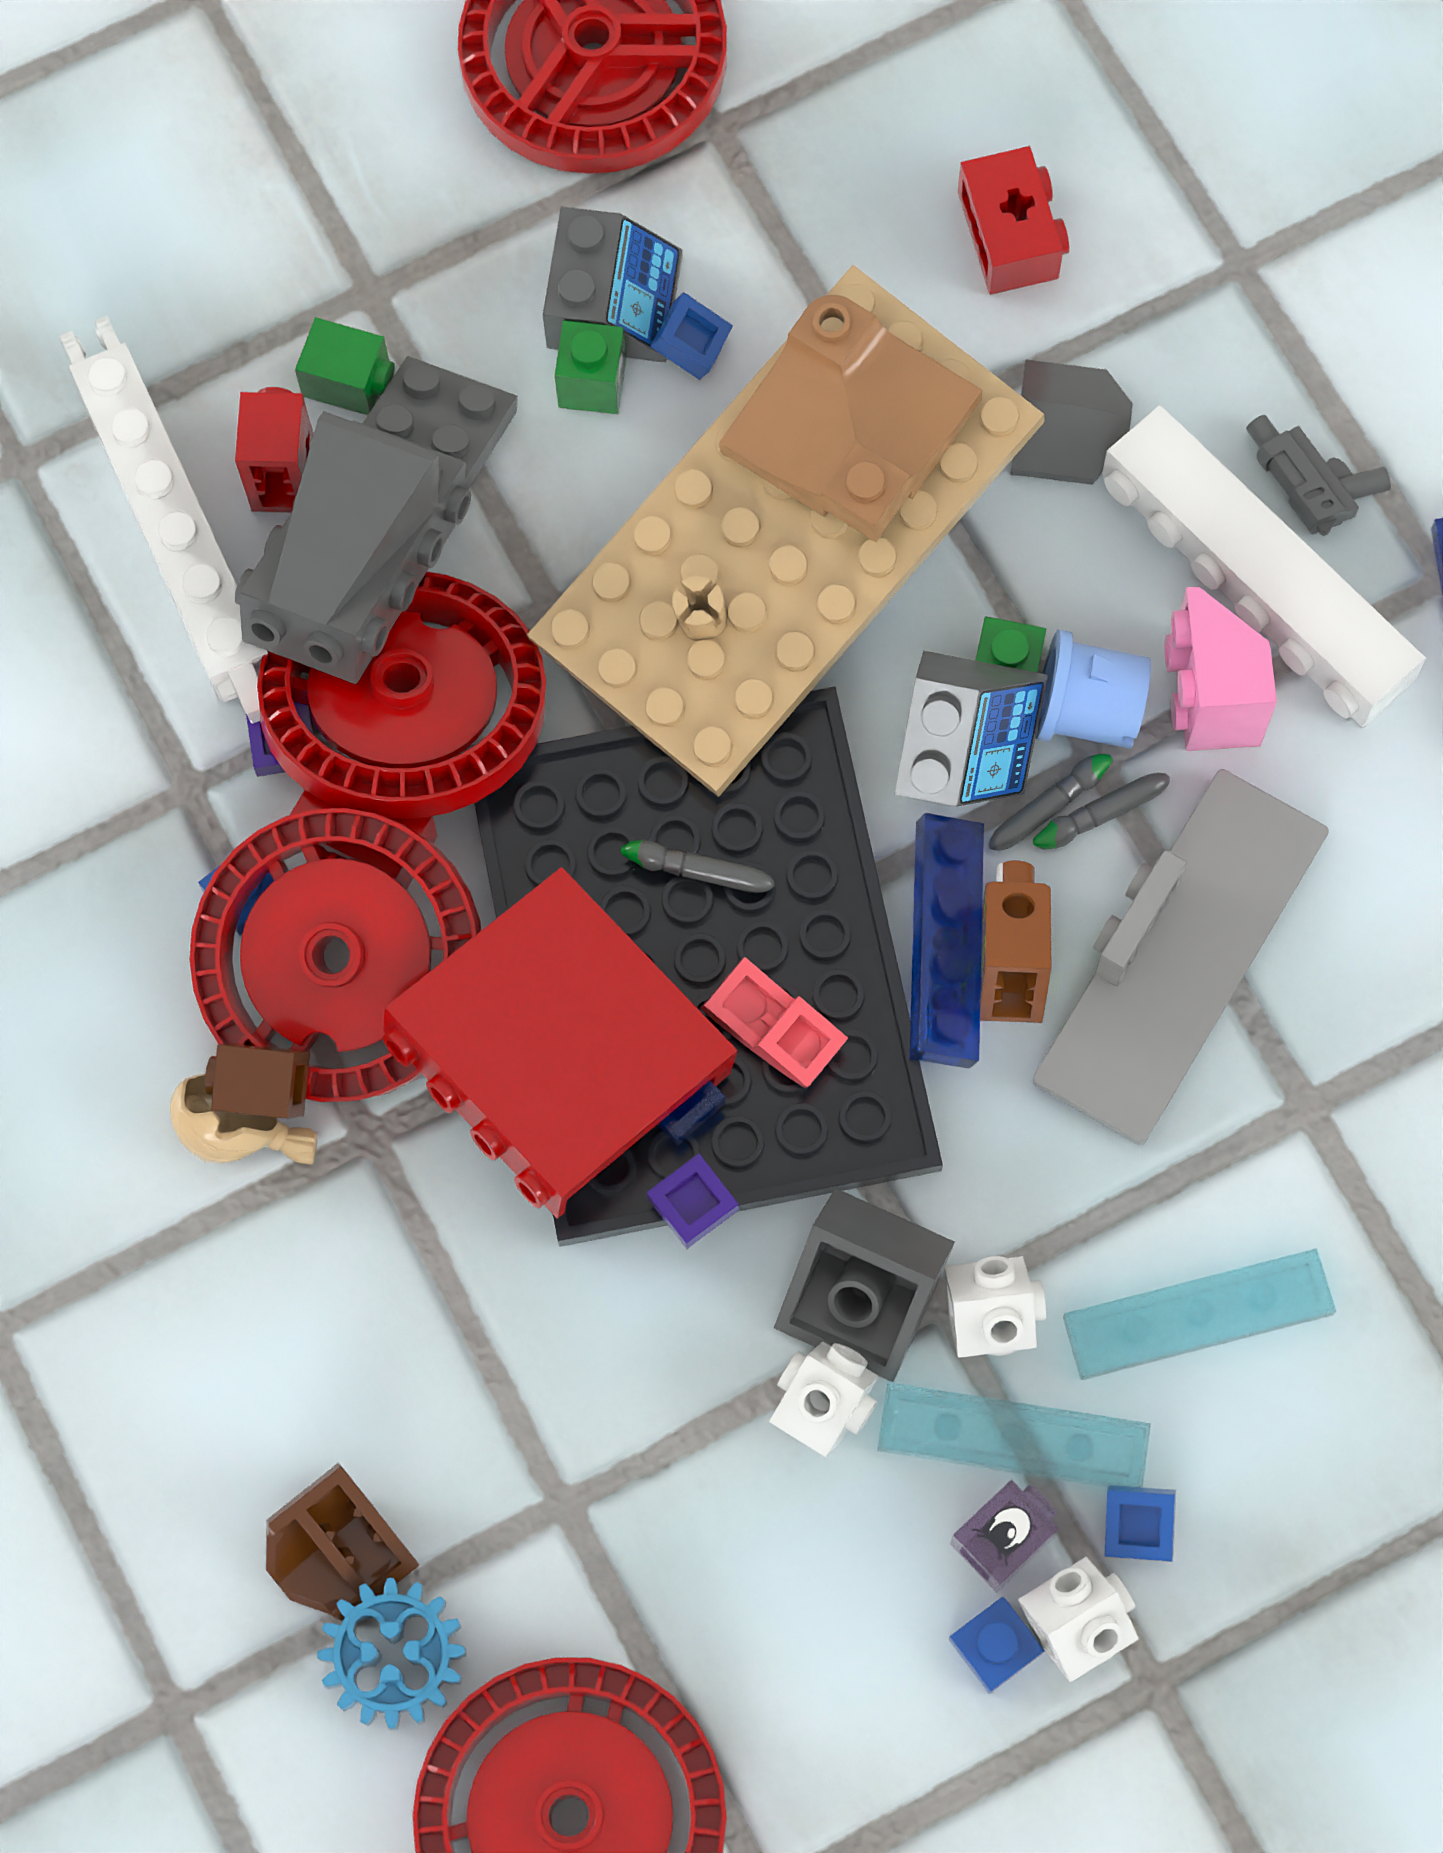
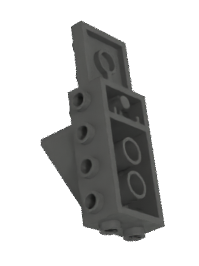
(371, 518)

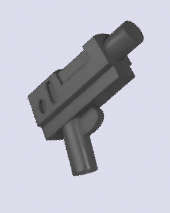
(1316, 489)

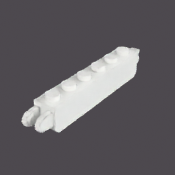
(167, 513)

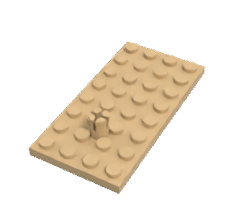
(738, 597)

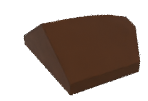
(332, 1544)

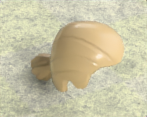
(232, 1136)

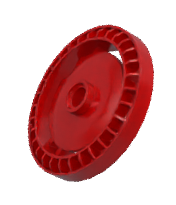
(596, 98)
(413, 709)
(296, 922)
(566, 1759)

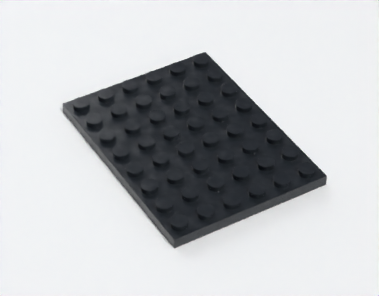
(812, 934)

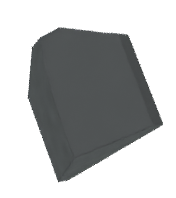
(1082, 420)

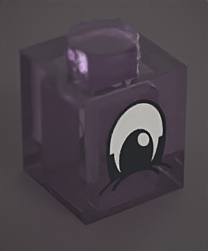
(1006, 1533)

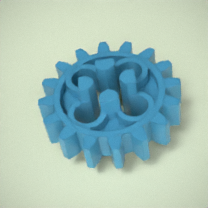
(352, 1655)

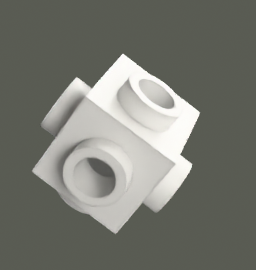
(993, 1306)
(825, 1396)
(1080, 1617)

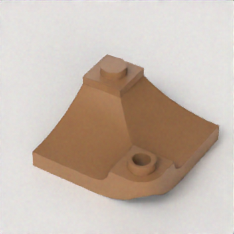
(850, 417)

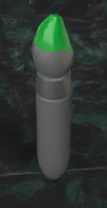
(1083, 777)
(1065, 828)
(655, 857)

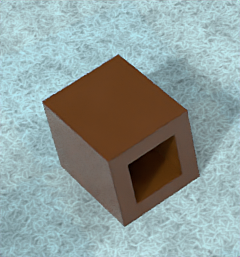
(258, 1080)

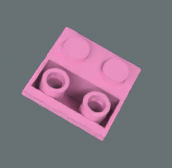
(1221, 676)

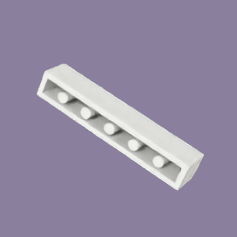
(1261, 567)

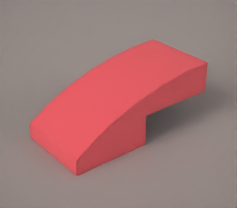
(774, 1024)

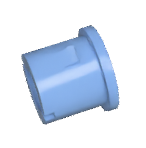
(1093, 692)

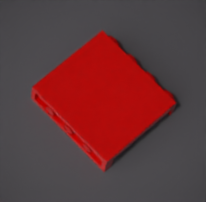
(555, 1040)

